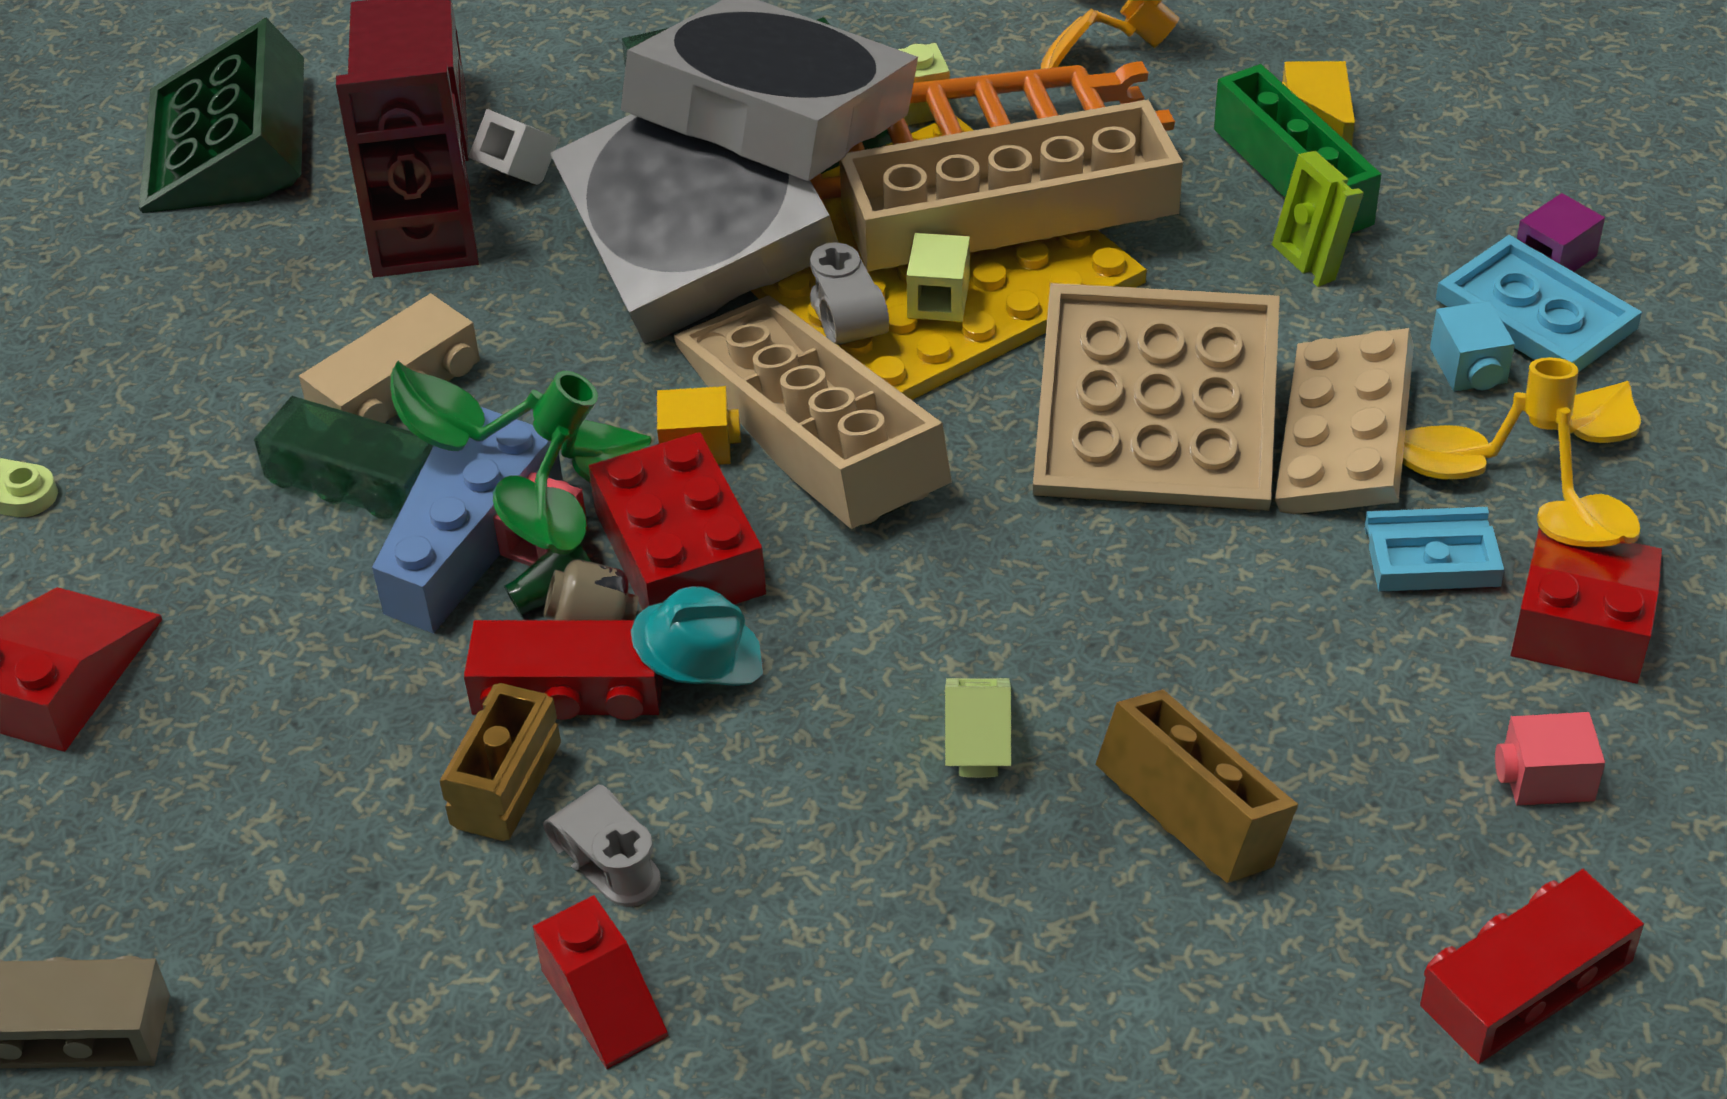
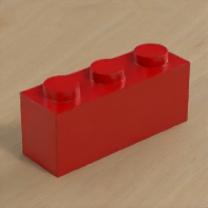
(578, 663)
(1529, 964)

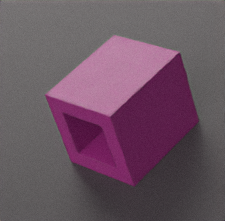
(1563, 231)

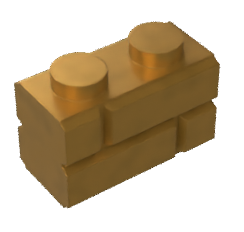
(501, 761)

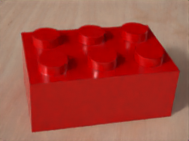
(677, 522)

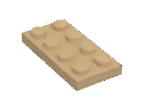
(1346, 423)

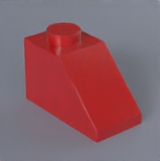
(598, 981)

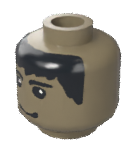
(590, 593)

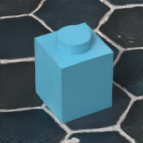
(1472, 346)

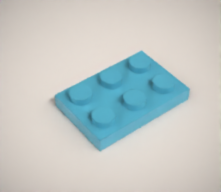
(1542, 303)

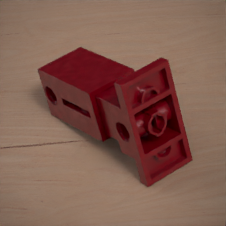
(408, 135)

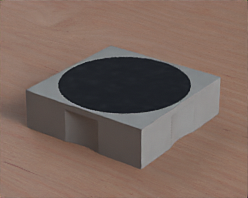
(769, 85)
(687, 220)

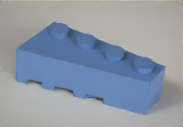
(447, 524)

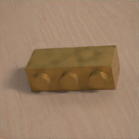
(1196, 785)

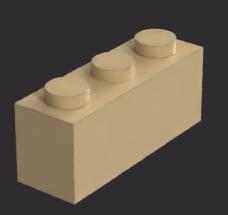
(422, 337)

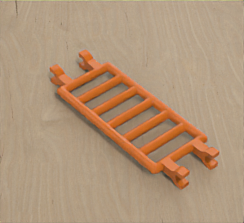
(1090, 90)

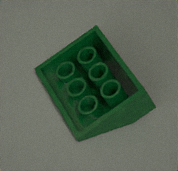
(226, 125)

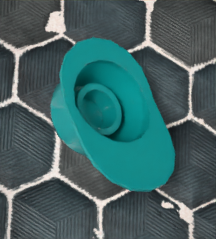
(697, 639)

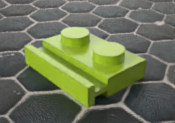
(1316, 218)

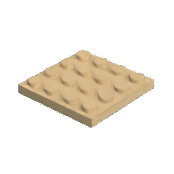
(1158, 396)

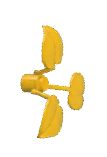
(1551, 403)

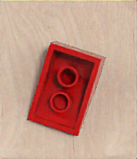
(1589, 607)
(63, 661)

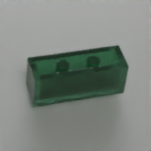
(341, 456)

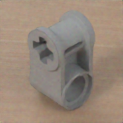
(846, 295)
(606, 847)

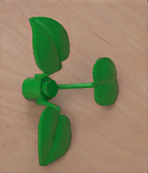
(538, 513)

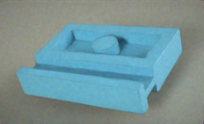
(1433, 549)

